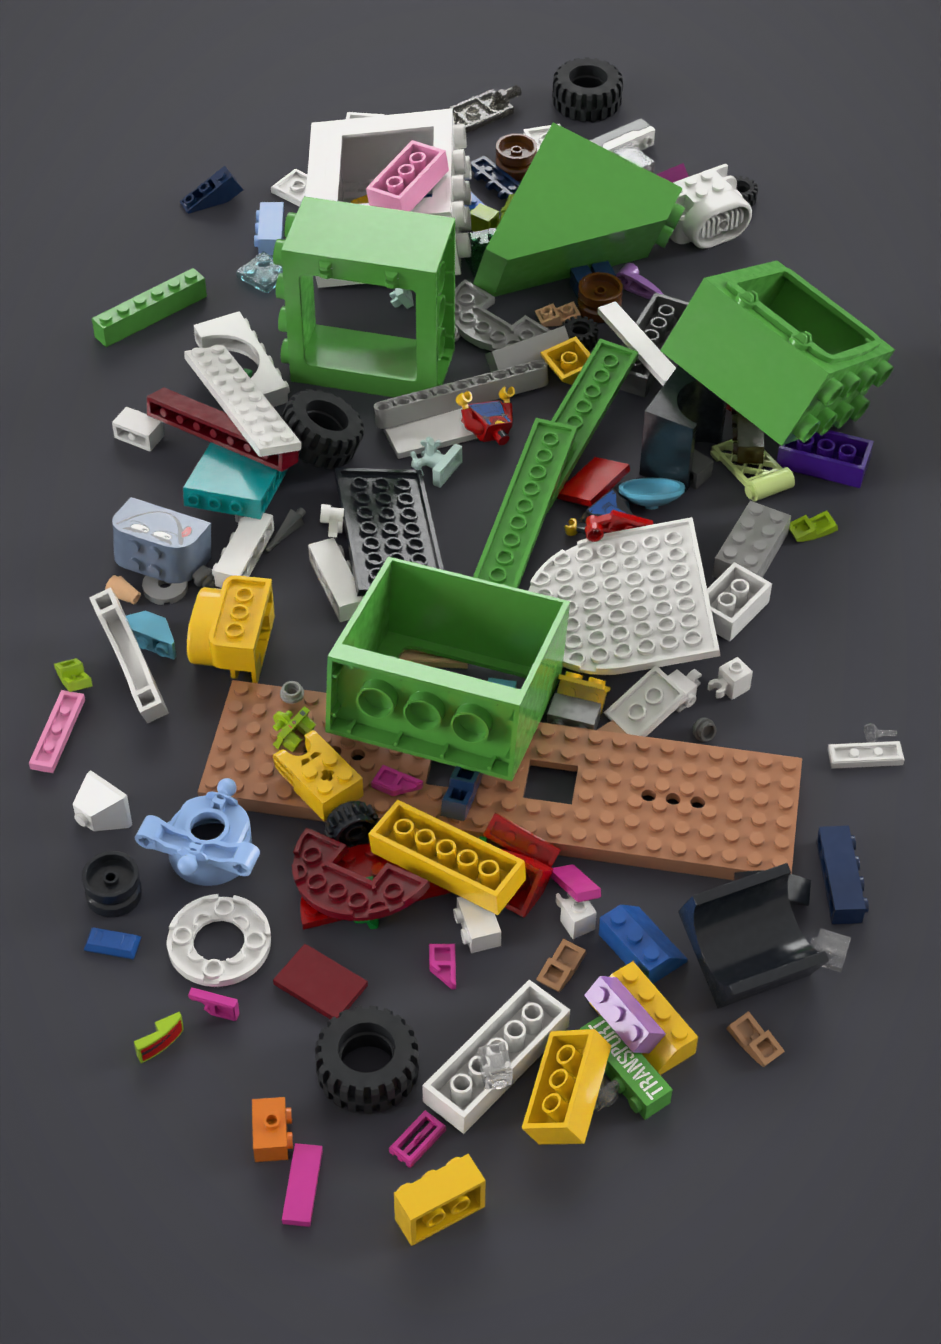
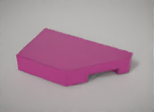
(216, 1004)

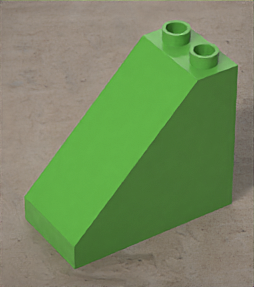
(574, 212)

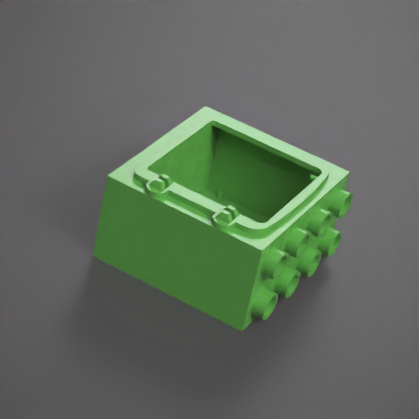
(779, 351)

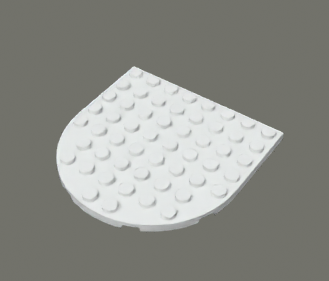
(633, 599)

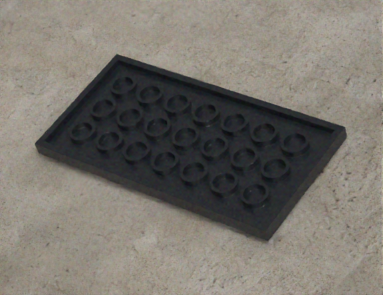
(383, 518)

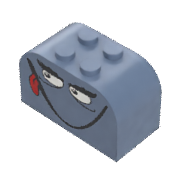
(160, 541)

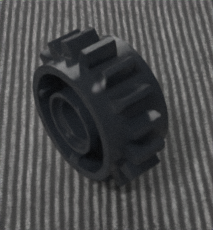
(351, 823)

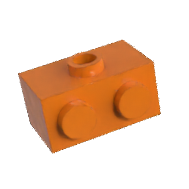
(270, 1129)

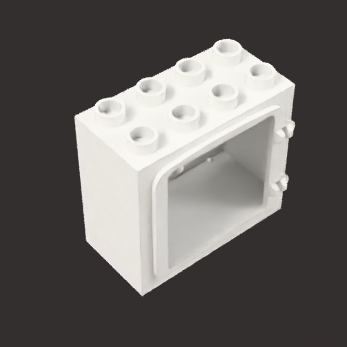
(355, 151)

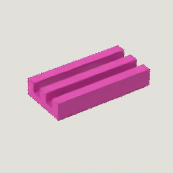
(410, 1160)

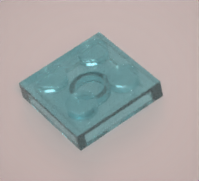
(260, 272)

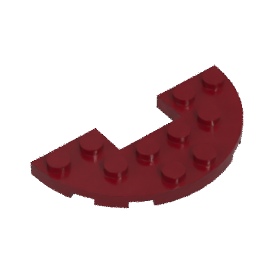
(344, 893)

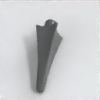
(291, 523)

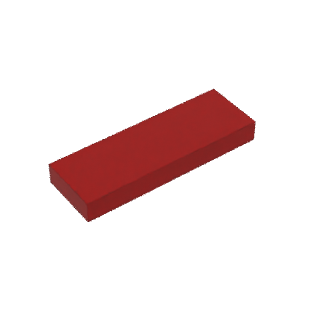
(520, 840)

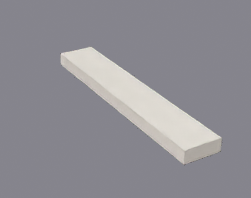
(637, 340)

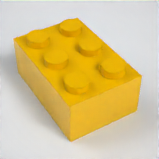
(439, 1199)

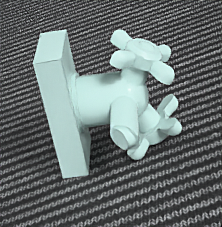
(441, 465)

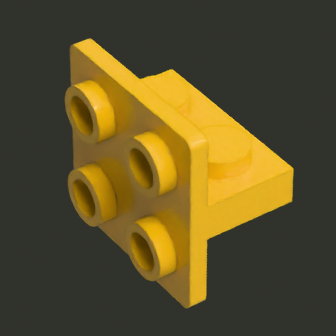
(591, 690)

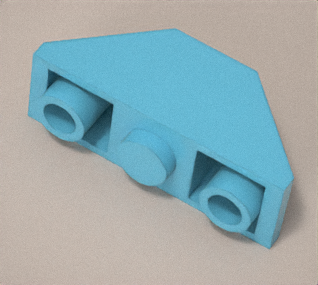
(152, 633)

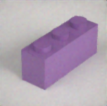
(624, 1014)

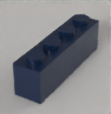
(841, 875)

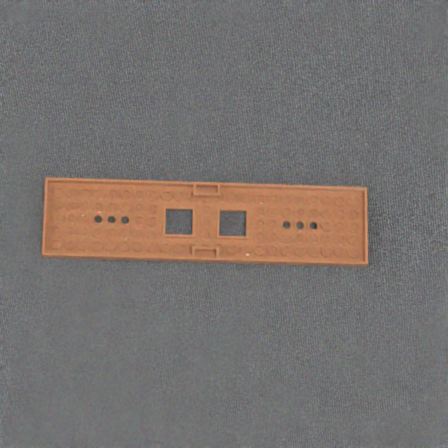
(744, 793)

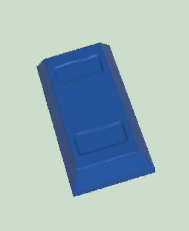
(112, 943)

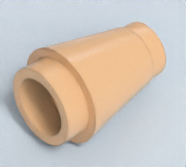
(123, 589)

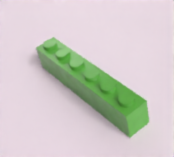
(149, 307)

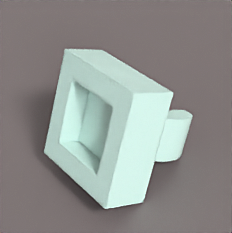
(401, 296)

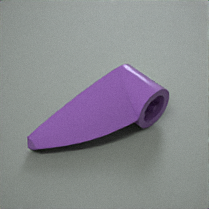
(636, 283)

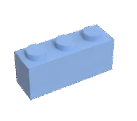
(270, 226)

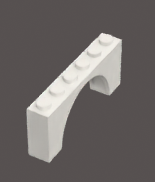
(236, 336)

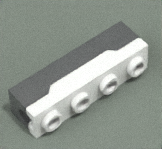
(636, 132)

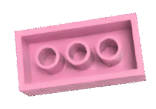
(408, 177)

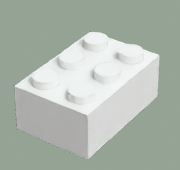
(737, 599)

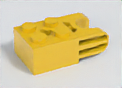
(320, 775)

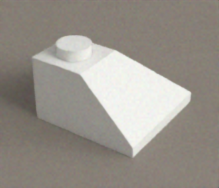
(101, 805)

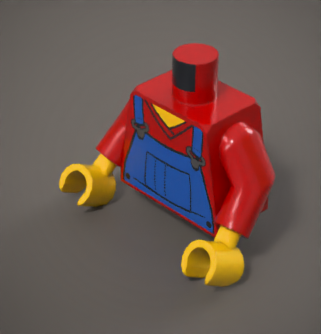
(488, 419)

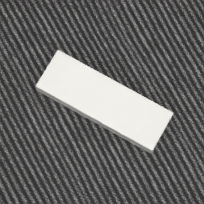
(865, 754)

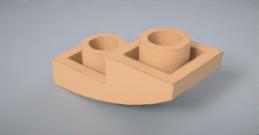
(552, 316)

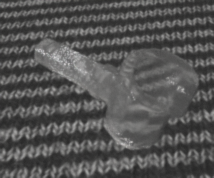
(873, 733)

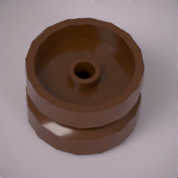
(515, 154)
(596, 291)

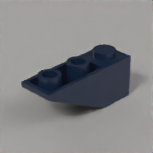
(214, 191)

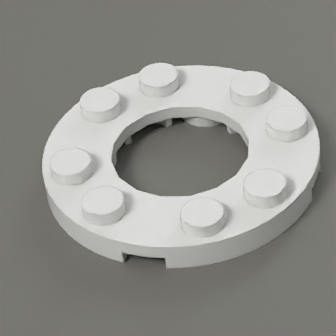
(214, 909)

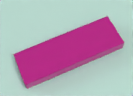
(576, 883)
(302, 1185)

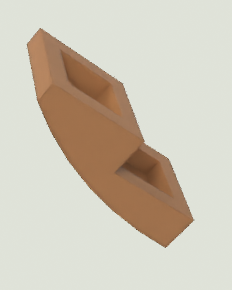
(561, 966)
(753, 1039)

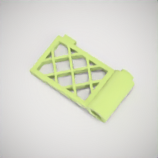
(765, 482)

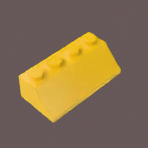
(679, 1040)

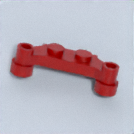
(612, 522)

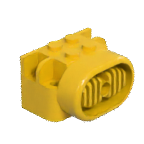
(232, 625)

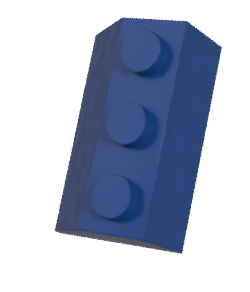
(639, 940)

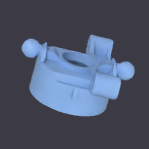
(204, 860)

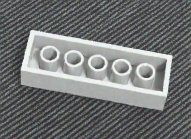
(524, 1026)

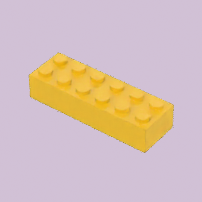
(447, 857)

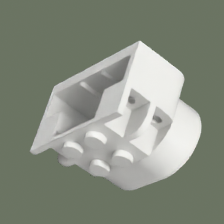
(712, 209)

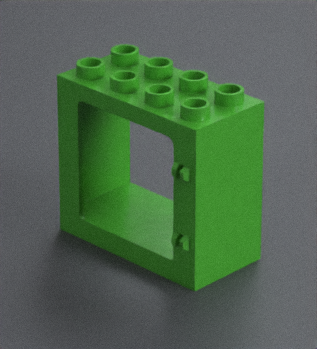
(376, 249)
(434, 710)

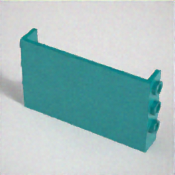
(231, 484)

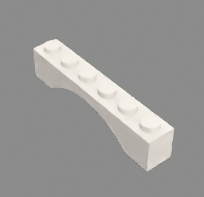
(129, 655)

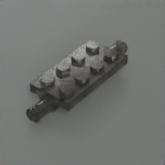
(484, 108)

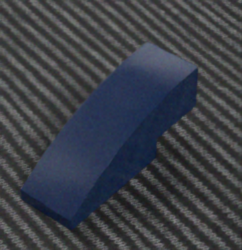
(460, 793)

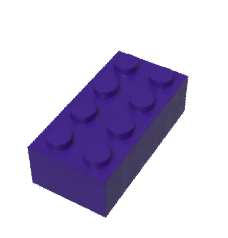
(829, 457)

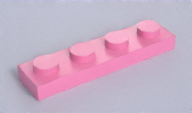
(57, 731)

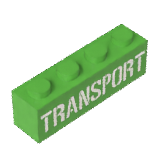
(636, 1076)

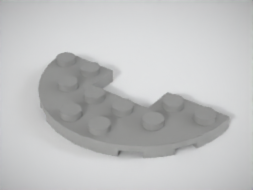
(485, 328)

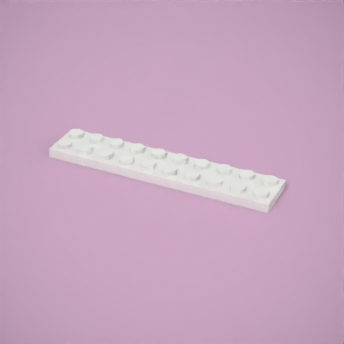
(242, 401)

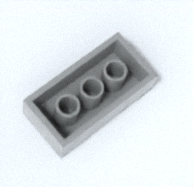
(753, 540)

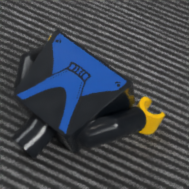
(603, 506)

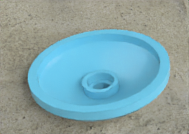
(651, 491)

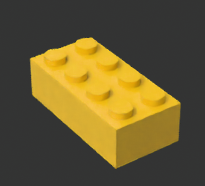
(566, 1087)

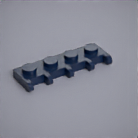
(494, 177)

